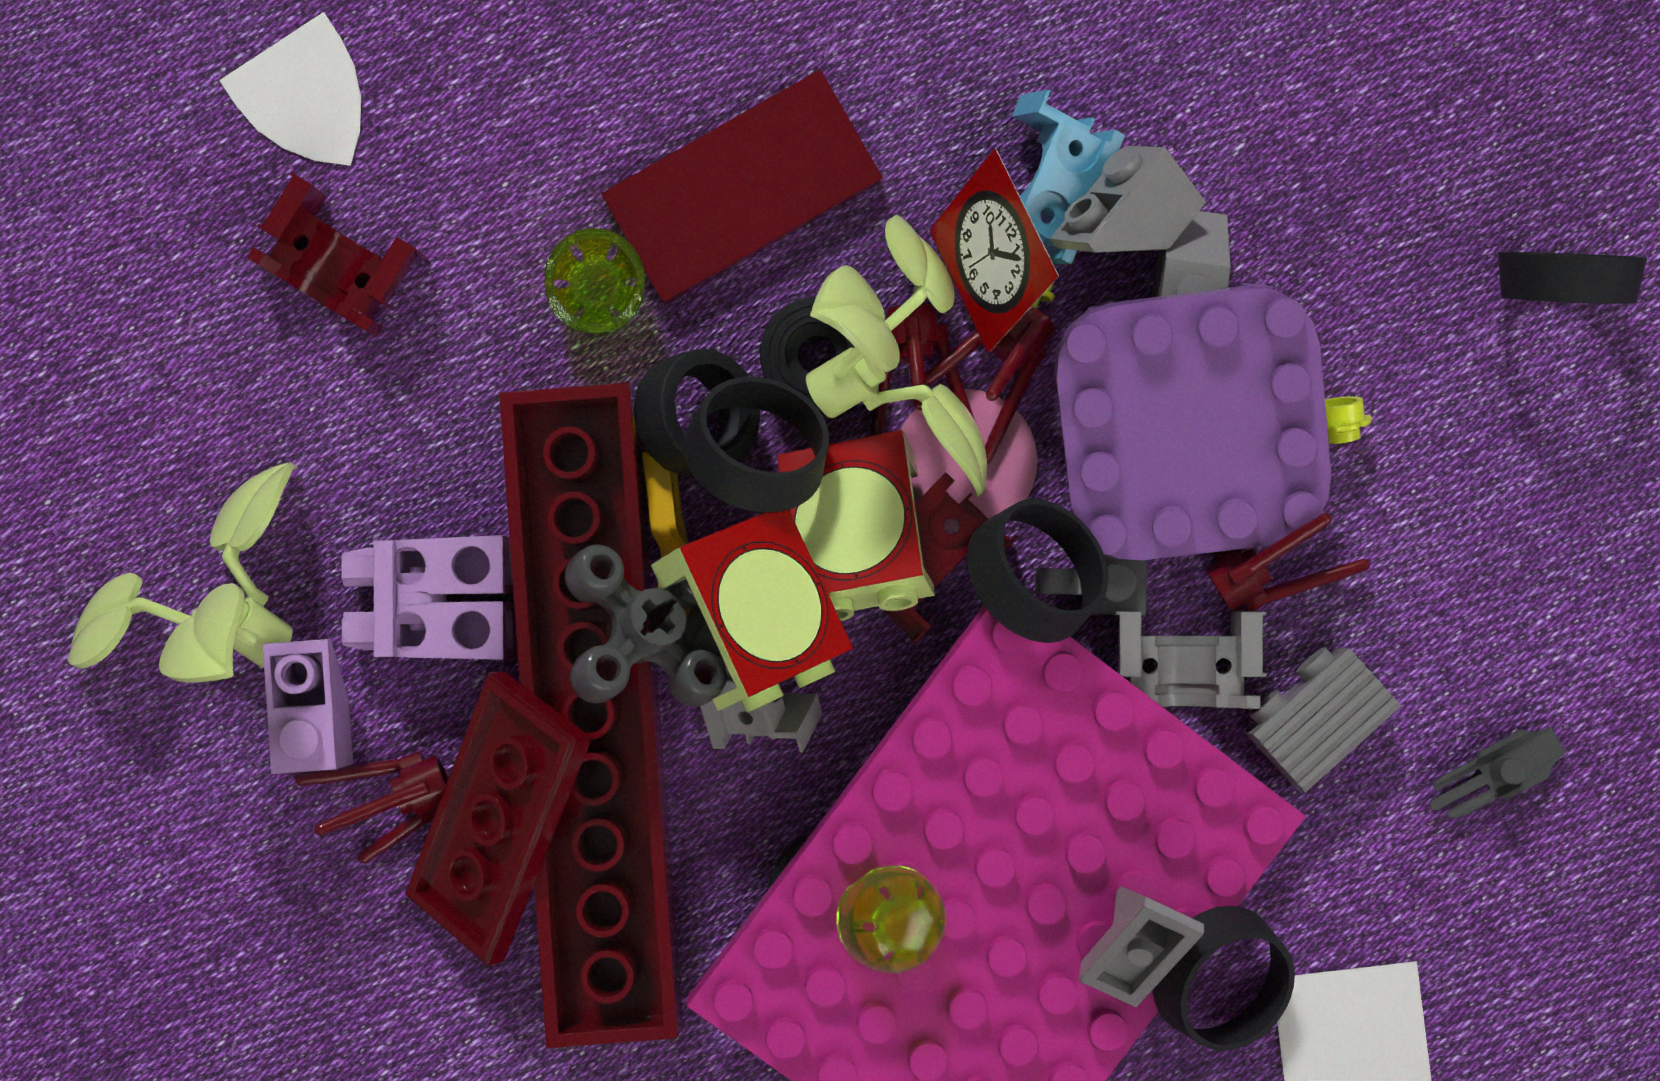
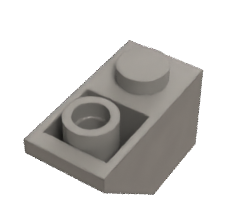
(1133, 206)

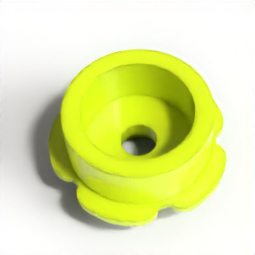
(1345, 418)

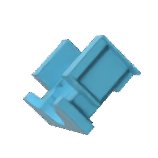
(1061, 173)

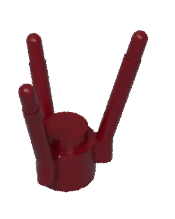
(916, 342)
(1018, 349)
(1241, 575)
(415, 790)

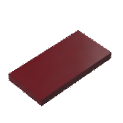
(742, 187)
(497, 816)

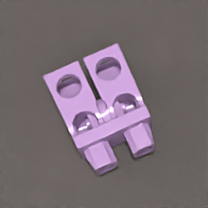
(412, 604)

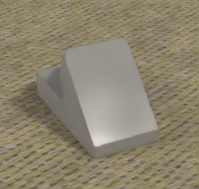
(1138, 947)

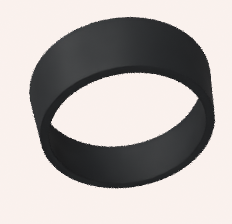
(1571, 277)
(744, 485)
(1004, 593)
(1222, 927)

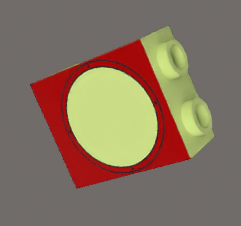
(864, 524)
(760, 605)

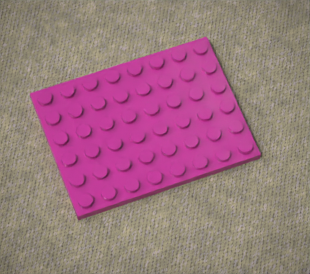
(1027, 800)

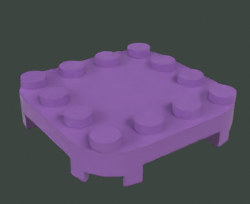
(1194, 421)

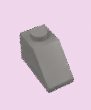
(1196, 259)

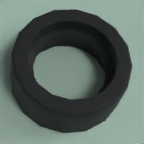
(657, 416)

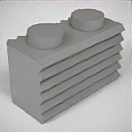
(1320, 716)

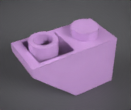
(306, 707)

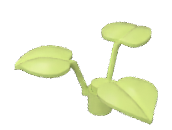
(855, 374)
(224, 620)

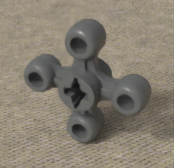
(626, 644)

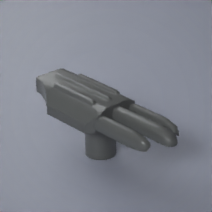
(1503, 768)

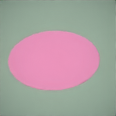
(1008, 474)

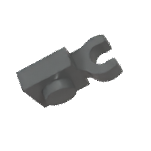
(1125, 586)

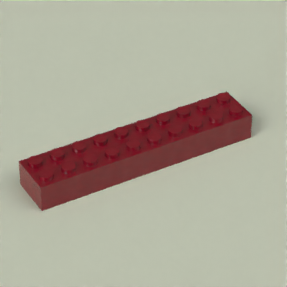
(608, 870)

